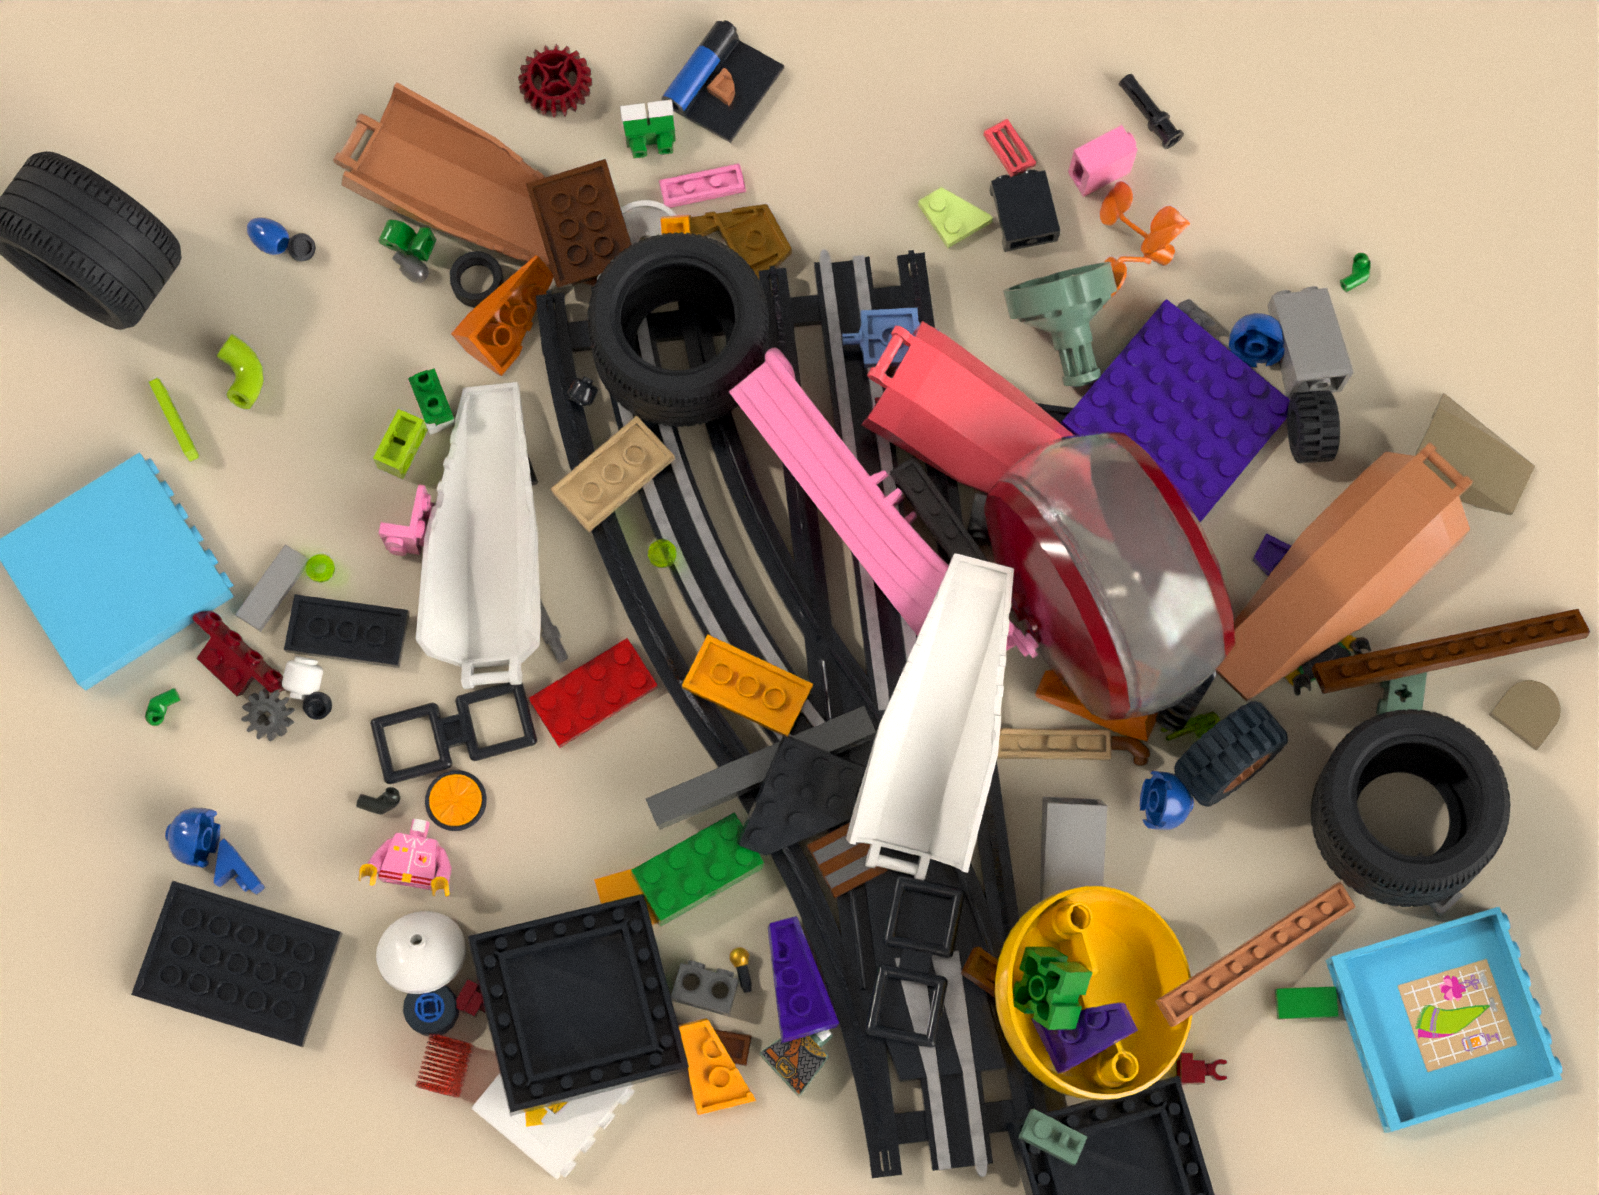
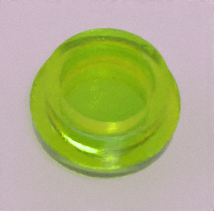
(662, 553)

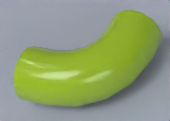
(247, 372)

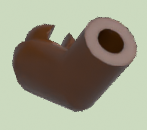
(1134, 746)

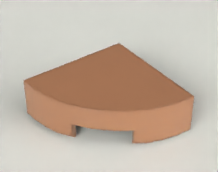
(723, 87)

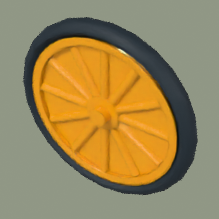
(455, 800)

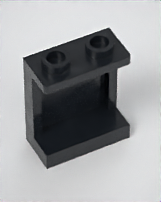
(1025, 210)

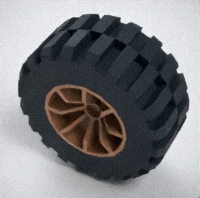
(1230, 753)

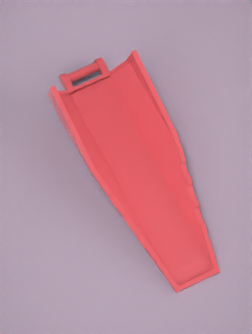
(955, 410)

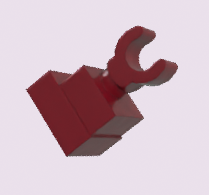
(470, 1000)
(1194, 1071)

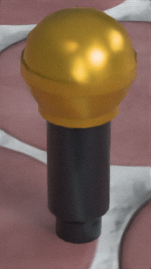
(739, 958)

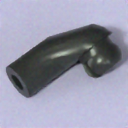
(381, 804)

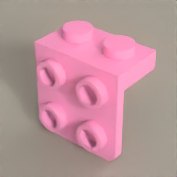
(409, 539)

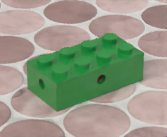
(696, 869)

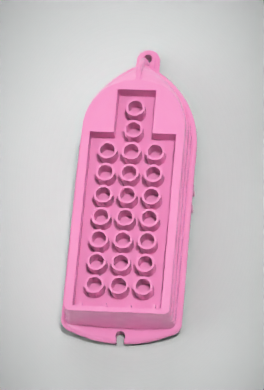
(847, 495)

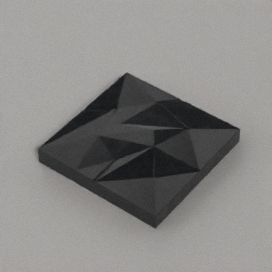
(577, 1004)
(1130, 1148)

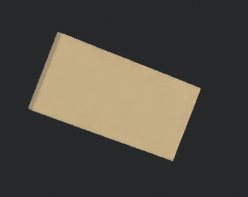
(612, 474)

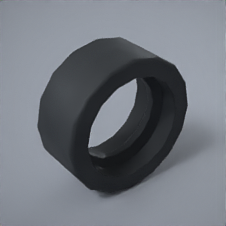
(466, 261)

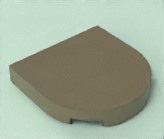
(1528, 711)

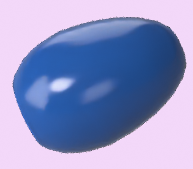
(268, 235)

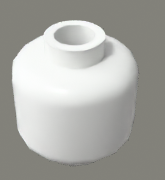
(302, 677)

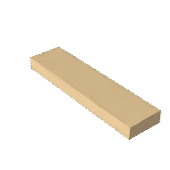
(1055, 744)

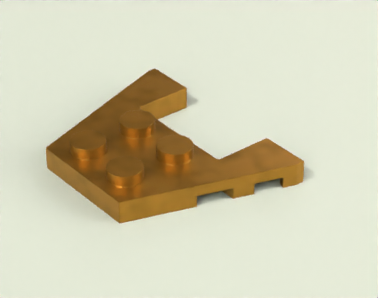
(749, 232)

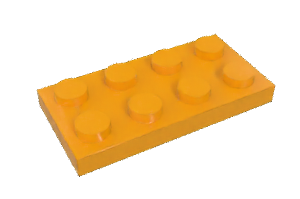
(747, 685)

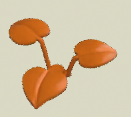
(1164, 228)

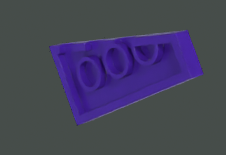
(799, 989)

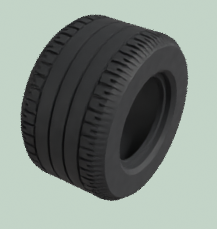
(85, 240)
(664, 272)
(1448, 759)

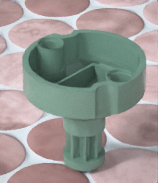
(1064, 307)

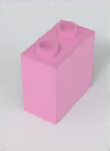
(1103, 160)

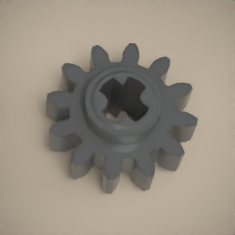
(276, 723)

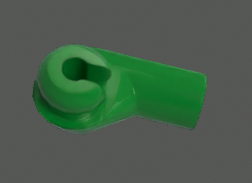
(1360, 272)
(158, 706)

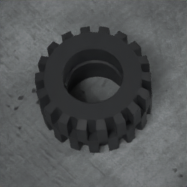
(1313, 426)

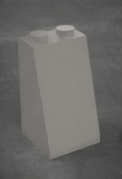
(1313, 341)
(1072, 844)

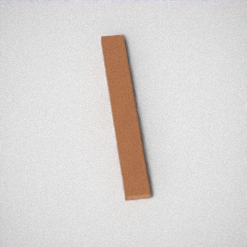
(1254, 954)

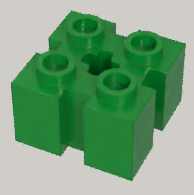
(1050, 988)

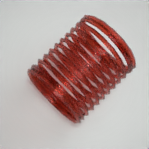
(460, 1047)

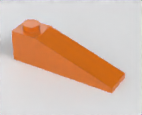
(501, 320)
(1056, 693)

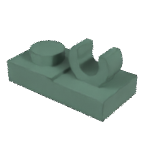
(1052, 1137)

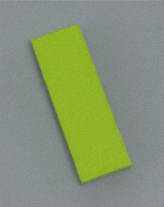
(174, 419)

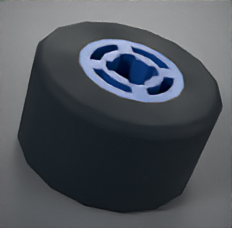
(434, 1017)

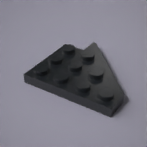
(800, 796)

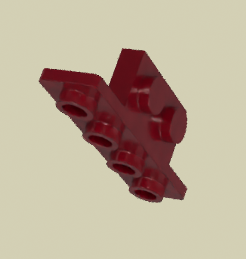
(232, 658)

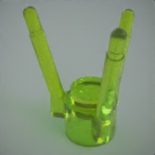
(1199, 725)

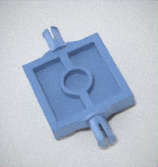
(876, 333)

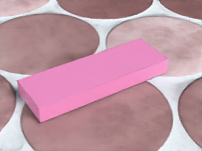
(702, 186)

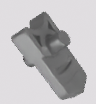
(1196, 313)

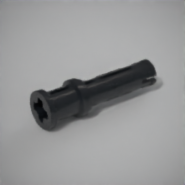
(1157, 120)

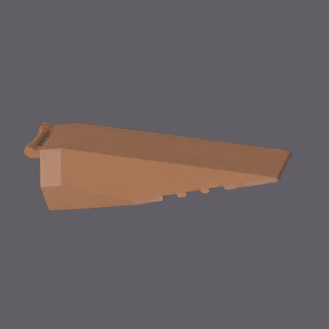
(445, 176)
(1348, 567)

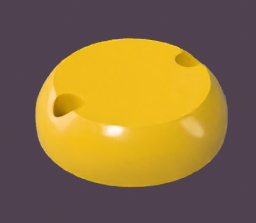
(1132, 963)

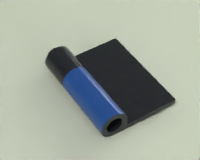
(750, 71)

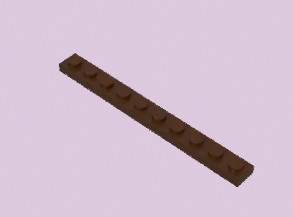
(1450, 651)

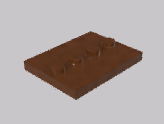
(579, 222)

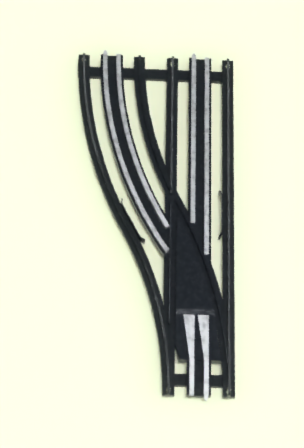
(970, 1032)

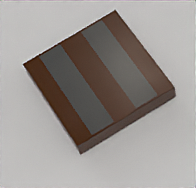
(842, 862)

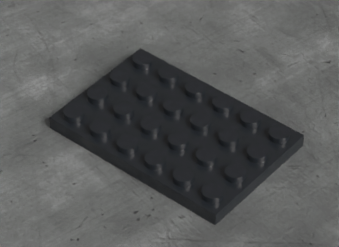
(237, 963)

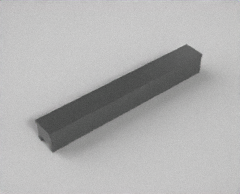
(749, 771)

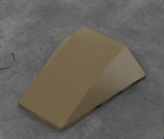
(1478, 453)

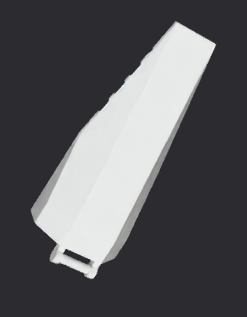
(483, 544)
(940, 728)

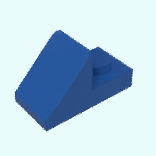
(231, 863)

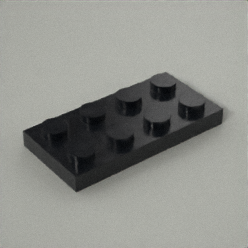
(346, 631)

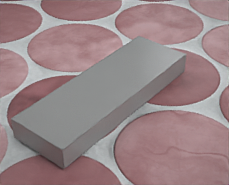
(272, 588)

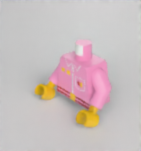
(410, 861)

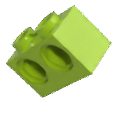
(400, 444)

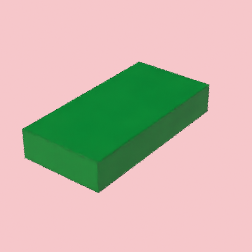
(1306, 1003)

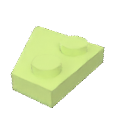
(952, 216)

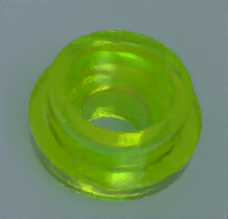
(314, 562)

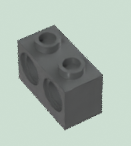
(702, 996)

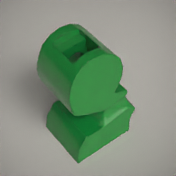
(403, 238)

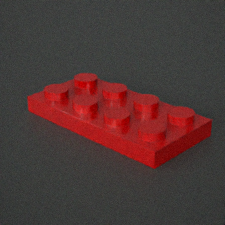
(593, 692)

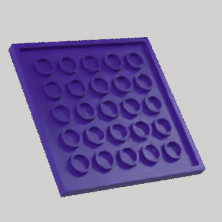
(1184, 405)

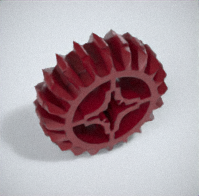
(552, 66)

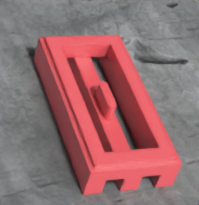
(1021, 167)

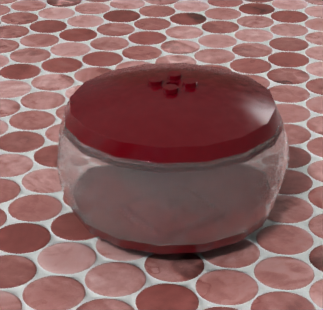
(1111, 573)

